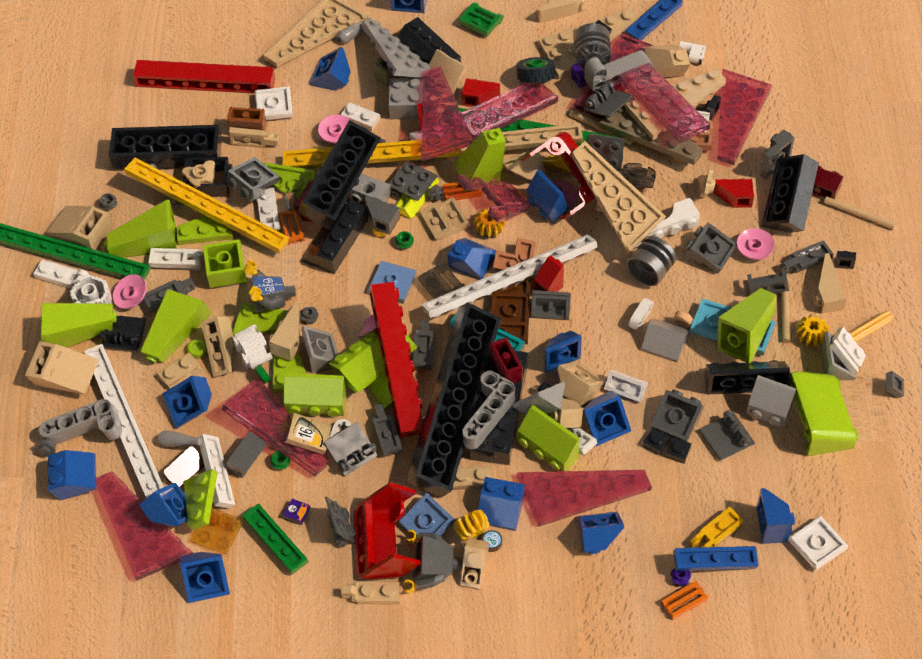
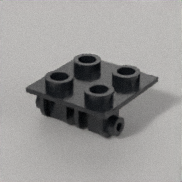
(125, 333)

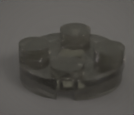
(638, 176)

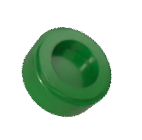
(262, 374)

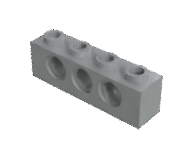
(369, 186)

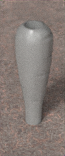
(349, 33)
(174, 439)

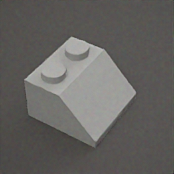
(771, 401)

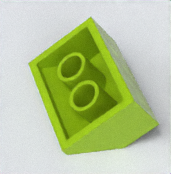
(314, 394)
(548, 440)

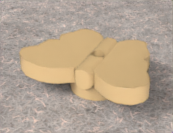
(200, 173)
(706, 184)

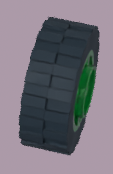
(535, 70)

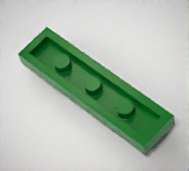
(275, 538)

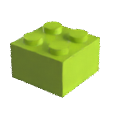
(224, 263)

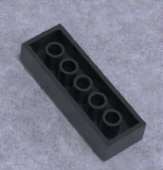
(163, 144)
(339, 175)
(499, 443)

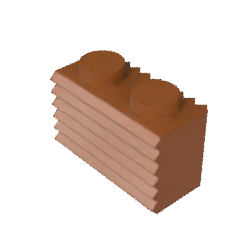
(247, 118)

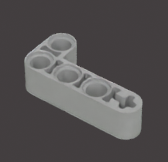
(597, 74)
(58, 430)
(476, 432)

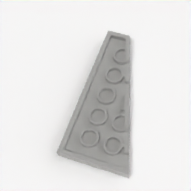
(394, 52)

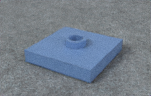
(400, 275)
(427, 517)

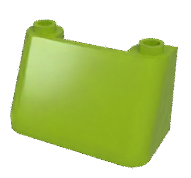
(822, 412)

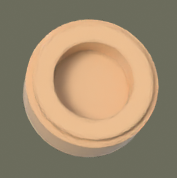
(683, 319)

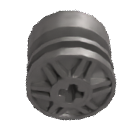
(592, 41)
(651, 261)

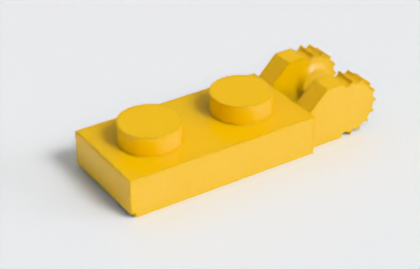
(718, 529)

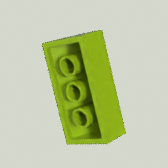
(362, 362)

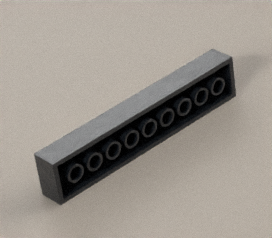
(453, 400)

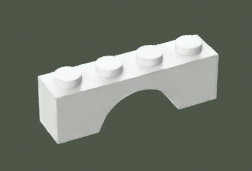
(683, 217)

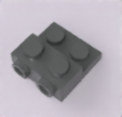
(780, 147)
(251, 178)
(710, 247)
(677, 415)

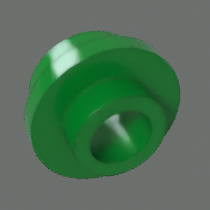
(404, 236)
(279, 456)

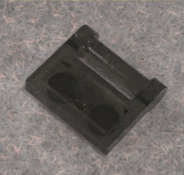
(436, 284)

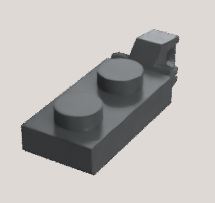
(807, 257)
(154, 297)
(425, 347)
(386, 432)

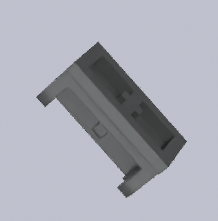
(773, 283)
(551, 305)
(245, 454)

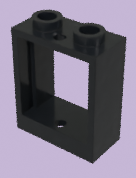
(216, 189)

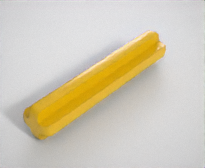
(871, 326)

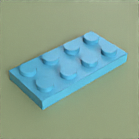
(706, 323)

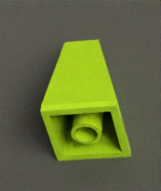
(483, 157)
(149, 230)
(75, 322)
(174, 323)
(745, 325)

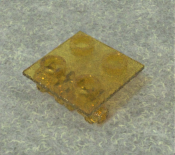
(219, 533)

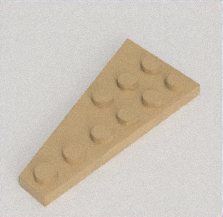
(314, 29)
(561, 44)
(693, 90)
(624, 206)

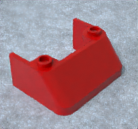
(564, 145)
(376, 534)

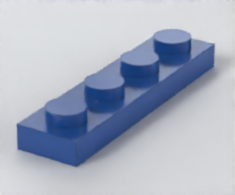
(653, 18)
(715, 558)

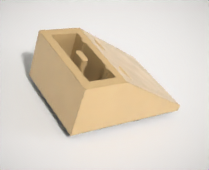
(81, 226)
(61, 368)

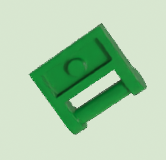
(478, 22)

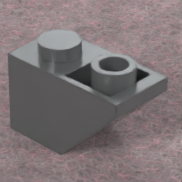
(382, 215)

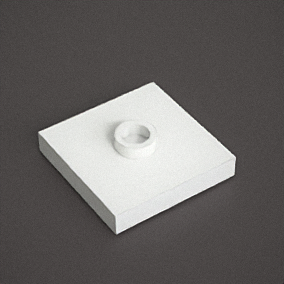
(275, 102)
(818, 543)

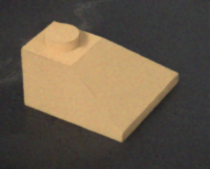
(668, 60)
(524, 169)
(579, 382)

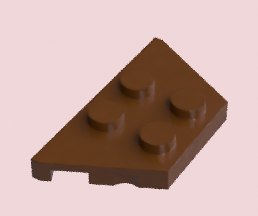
(513, 308)

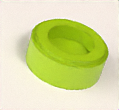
(197, 348)

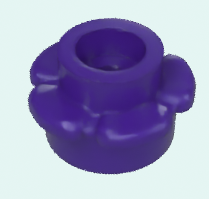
(680, 581)

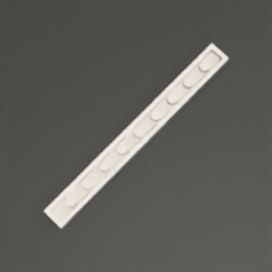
(506, 277)
(131, 435)

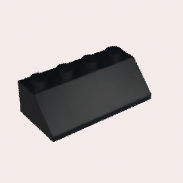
(424, 41)
(790, 193)
(334, 244)
(741, 377)

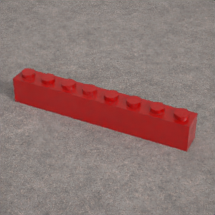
(203, 76)
(396, 359)

